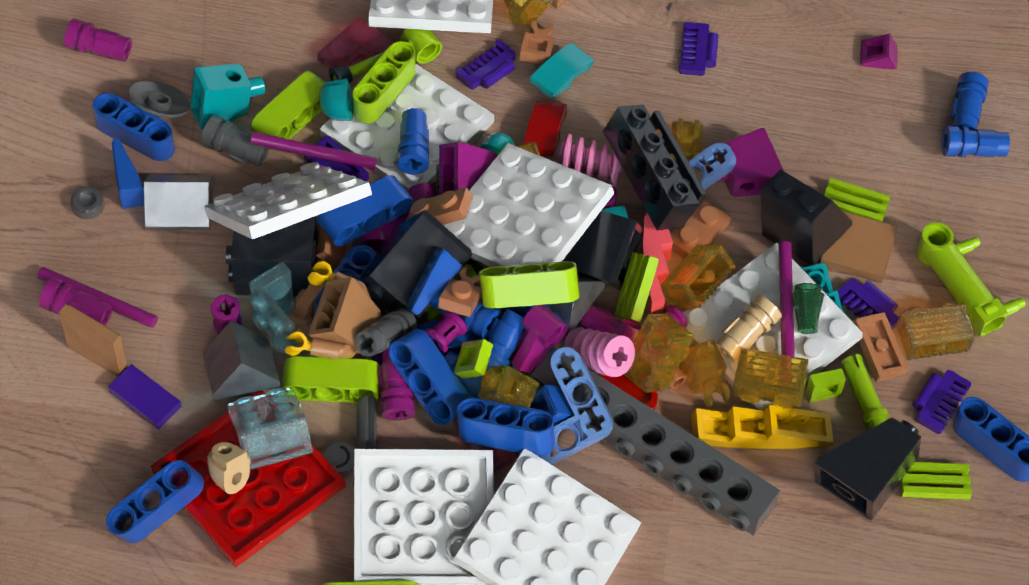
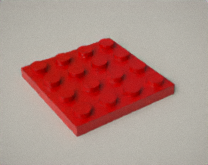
(266, 505)

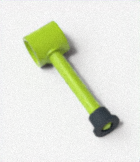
(426, 48)

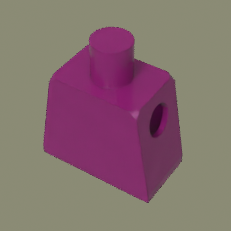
(754, 163)
(462, 165)

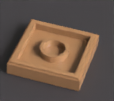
(862, 249)
(93, 340)

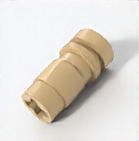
(745, 330)

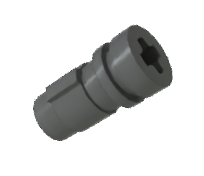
(226, 137)
(384, 332)

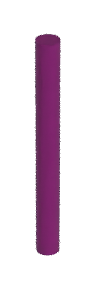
(313, 150)
(786, 303)
(118, 305)

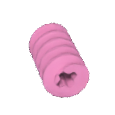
(590, 159)
(602, 351)

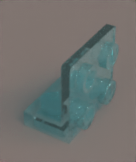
(271, 302)
(271, 427)

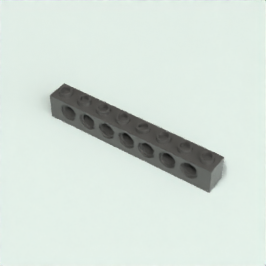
(673, 442)

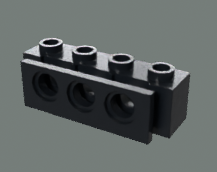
(662, 173)

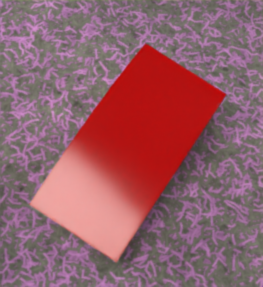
(545, 126)

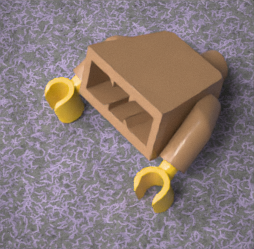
(340, 316)

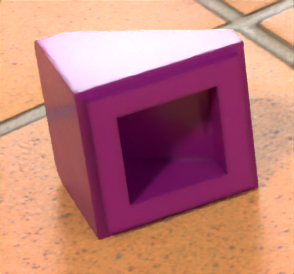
(879, 52)

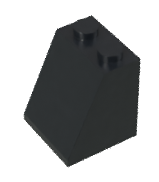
(800, 216)
(292, 245)
(606, 249)
(404, 257)
(869, 465)

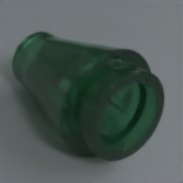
(807, 305)

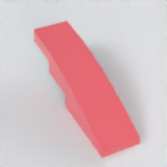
(658, 245)

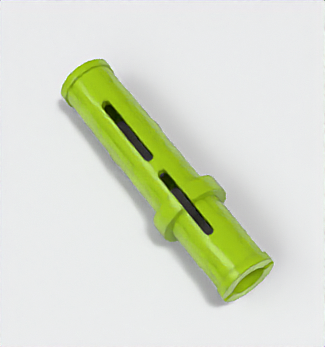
(865, 392)

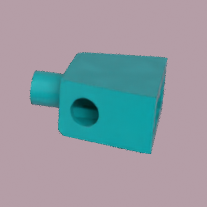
(222, 92)

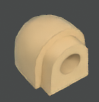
(229, 467)

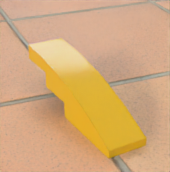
(763, 429)

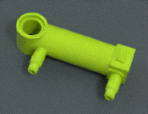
(961, 280)

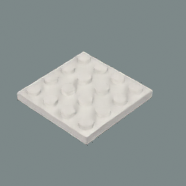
(433, 15)
(449, 120)
(286, 200)
(528, 210)
(761, 276)
(417, 512)
(546, 531)

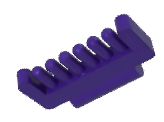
(698, 49)
(492, 70)
(870, 298)
(933, 395)

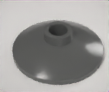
(158, 99)

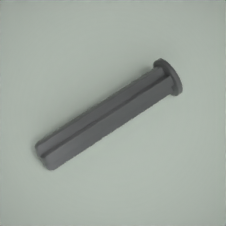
(366, 423)

